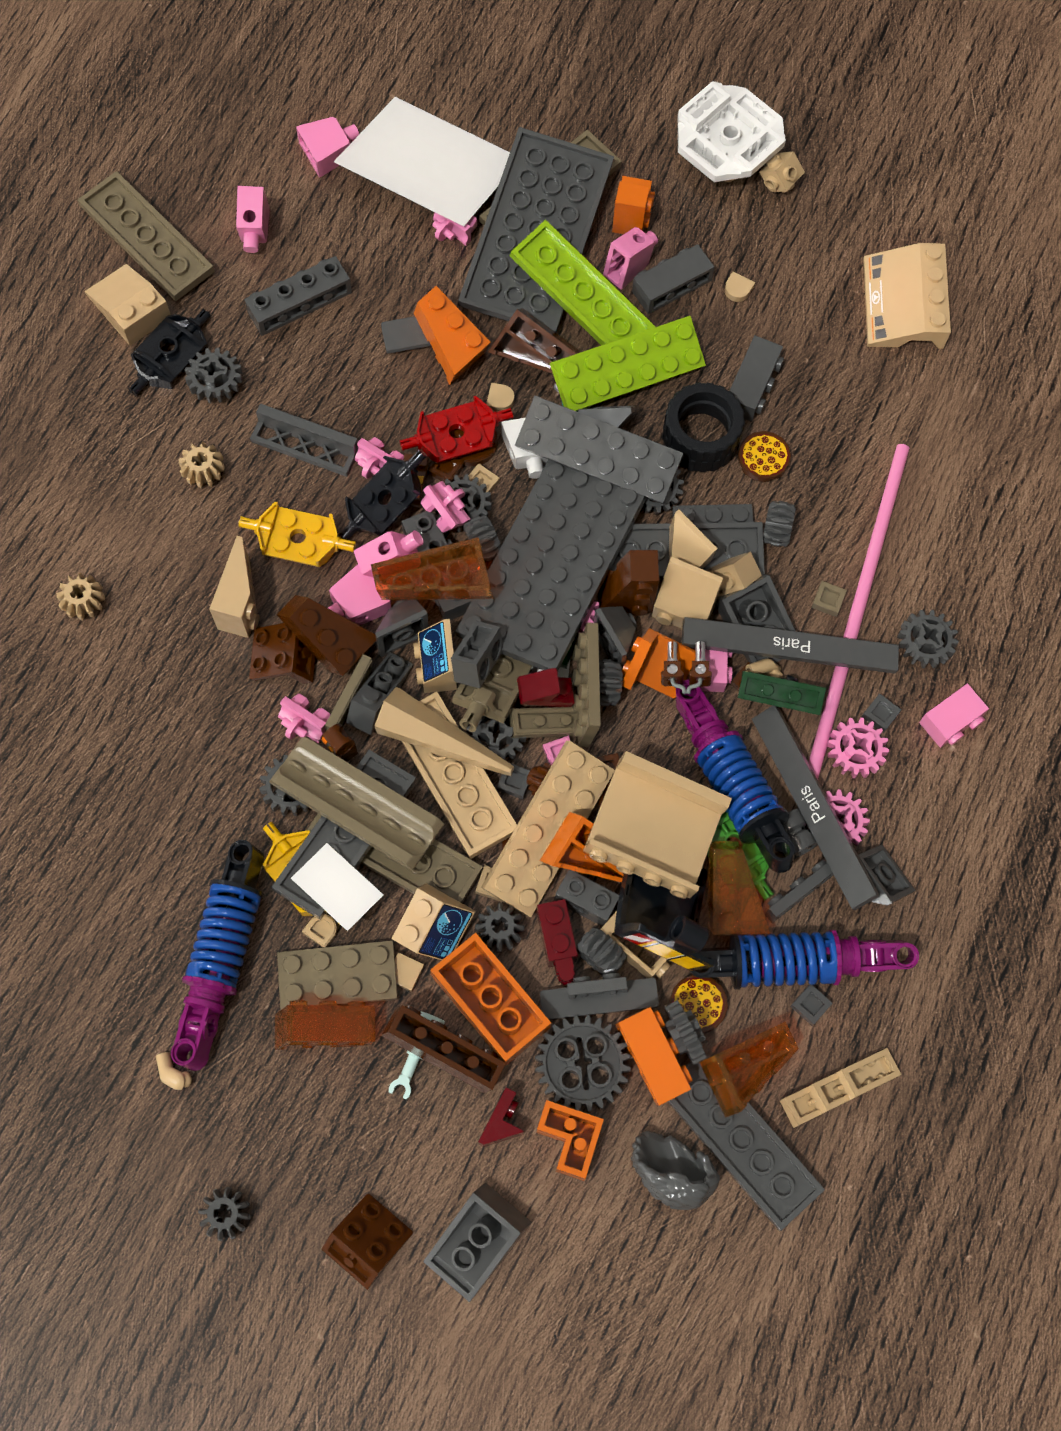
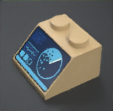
(435, 653)
(433, 923)

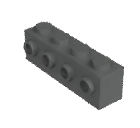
(298, 295)
(432, 536)

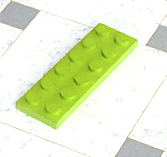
(578, 286)
(627, 364)

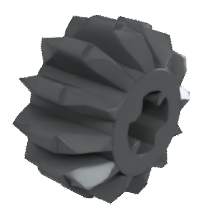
(779, 523)
(483, 528)
(610, 682)
(497, 918)
(601, 952)
(229, 1222)

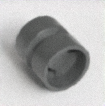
(799, 835)

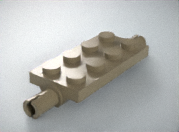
(495, 695)

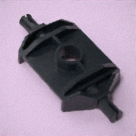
(161, 367)
(367, 508)

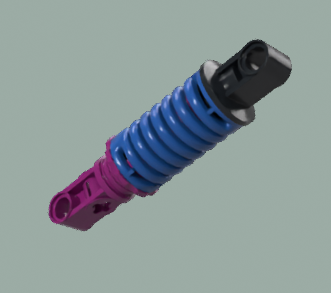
(736, 775)
(218, 943)
(802, 958)

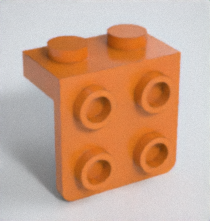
(649, 662)

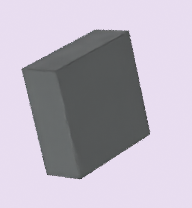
(881, 712)
(515, 784)
(811, 1004)

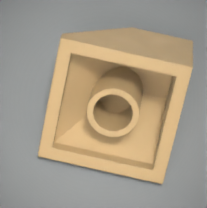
(689, 543)

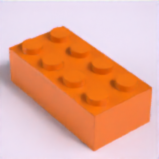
(490, 999)

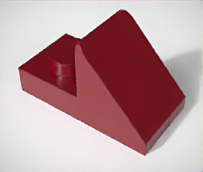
(545, 689)
(498, 1129)

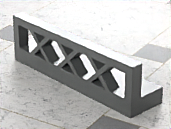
(305, 431)

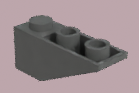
(369, 699)

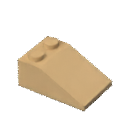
(129, 303)
(686, 593)
(234, 600)

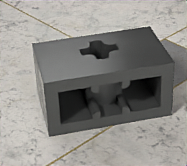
(587, 898)

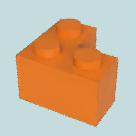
(632, 205)
(577, 1131)

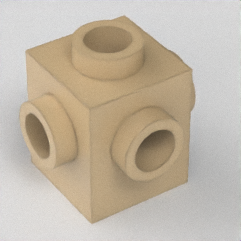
(782, 172)

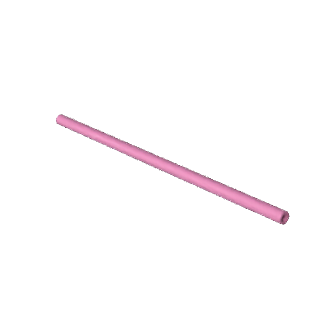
(859, 605)

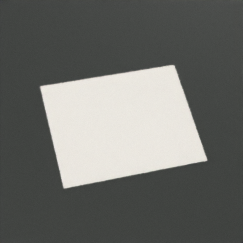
(426, 161)

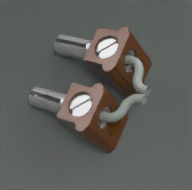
(698, 677)

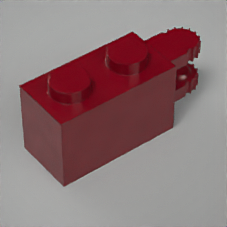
(558, 939)

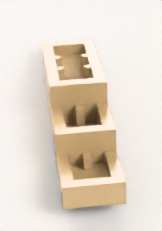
(840, 1087)

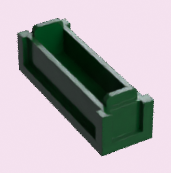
(781, 692)

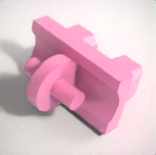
(449, 229)
(371, 455)
(447, 504)
(300, 720)

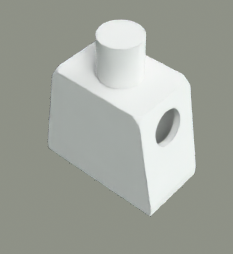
(521, 458)

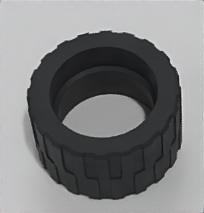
(709, 400)

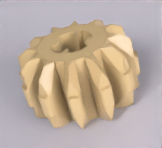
(201, 464)
(81, 586)

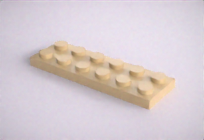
(569, 786)
(463, 793)

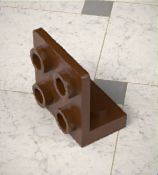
(280, 653)
(366, 1240)

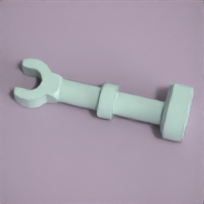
(410, 1066)

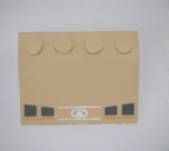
(907, 296)

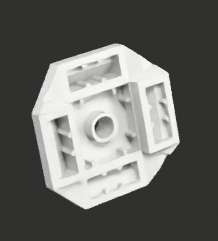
(728, 132)

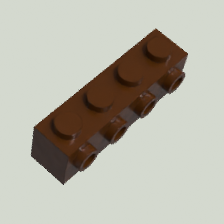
(444, 1049)

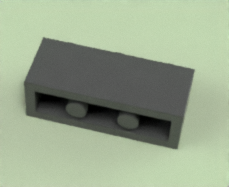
(672, 278)
(756, 375)

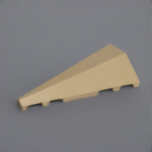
(413, 722)

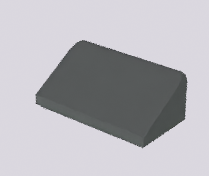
(403, 335)

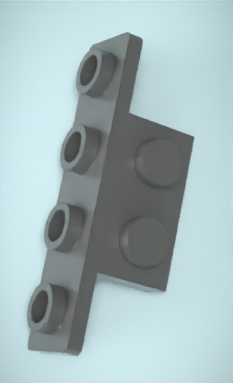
(599, 996)

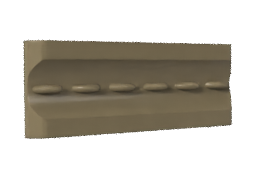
(357, 803)

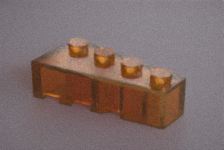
(436, 573)

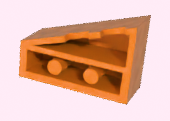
(450, 333)
(567, 850)
(655, 1055)

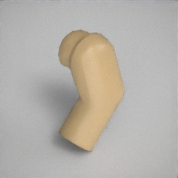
(765, 667)
(170, 1075)

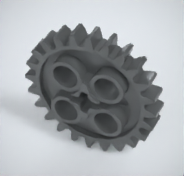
(609, 1060)

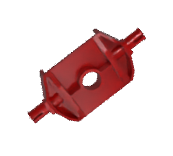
(473, 418)

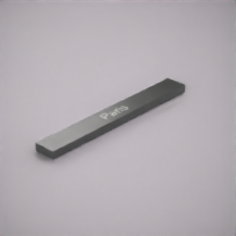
(790, 645)
(815, 808)

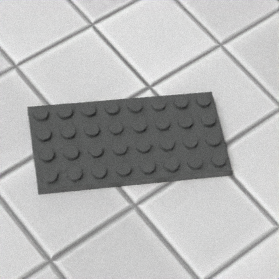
(538, 183)
(554, 563)

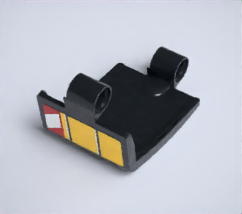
(663, 921)

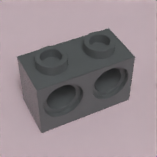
(477, 654)

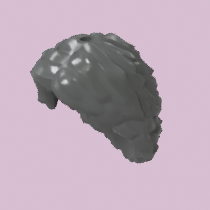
(673, 1171)

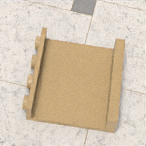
(656, 825)

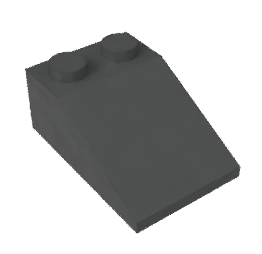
(755, 606)
(477, 1241)

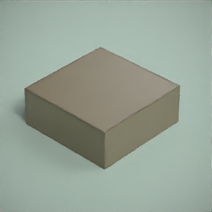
(829, 598)

